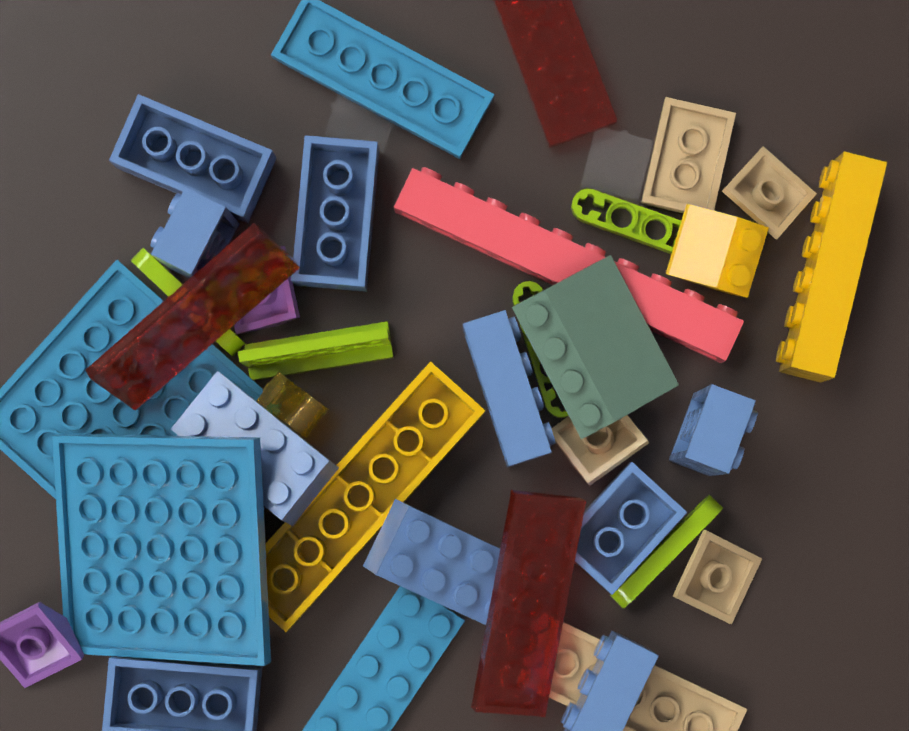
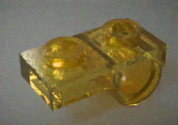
(292, 404)

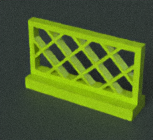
(317, 351)

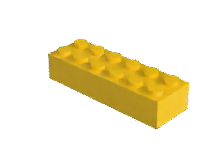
(832, 267)

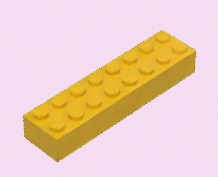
(354, 503)

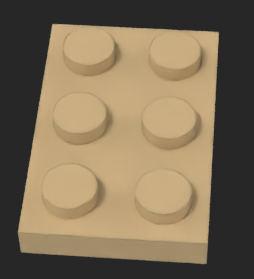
(688, 156)

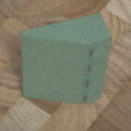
(595, 346)

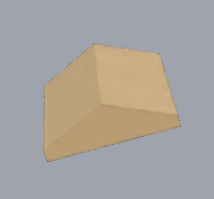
(769, 192)
(600, 451)
(717, 577)

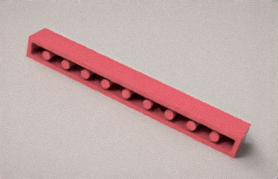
(555, 257)

